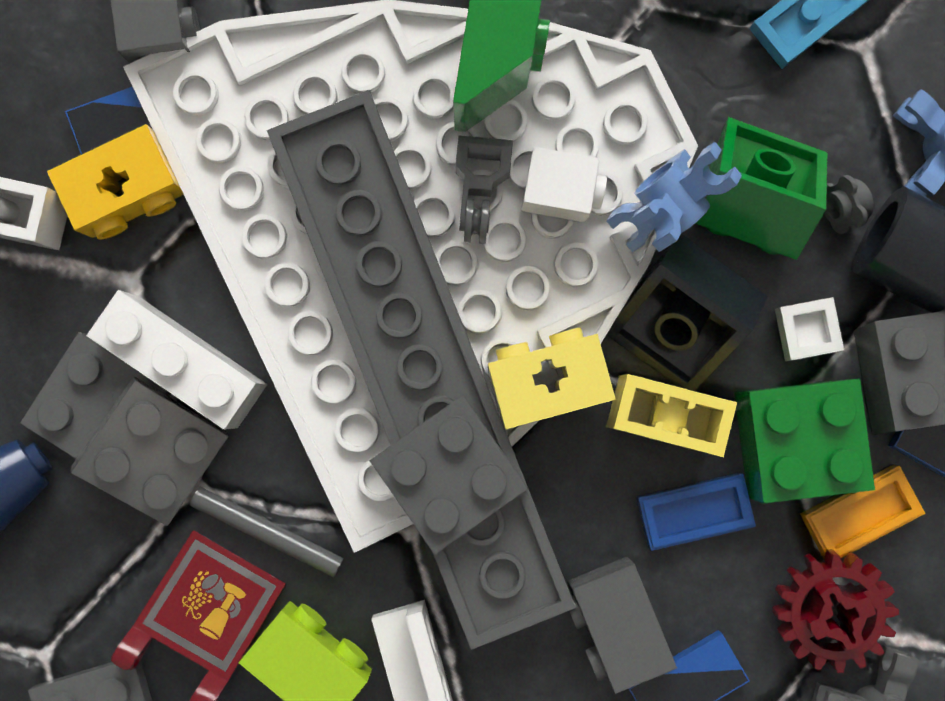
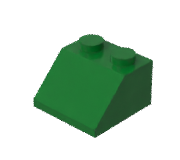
(497, 54)
(778, 192)

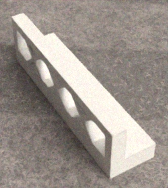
(411, 654)

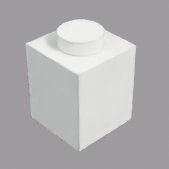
(563, 185)

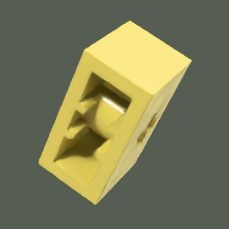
(583, 380)
(671, 414)

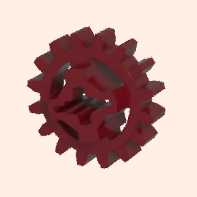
(860, 611)

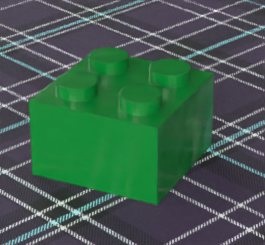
(804, 441)

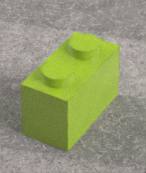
(304, 660)

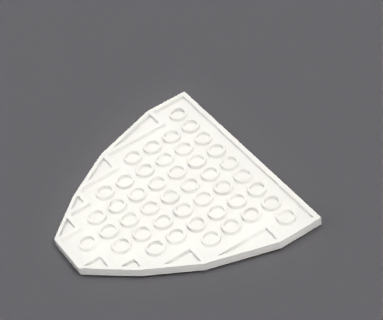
(517, 288)

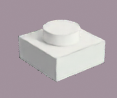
(809, 329)

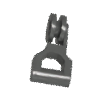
(472, 219)

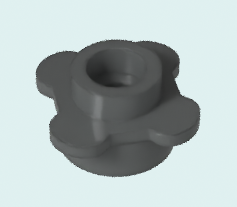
(848, 204)

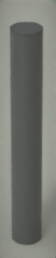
(266, 532)

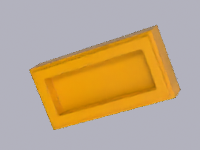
(860, 518)

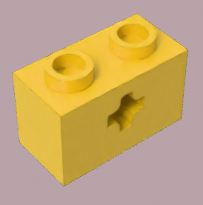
(90, 180)

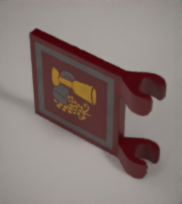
(205, 611)

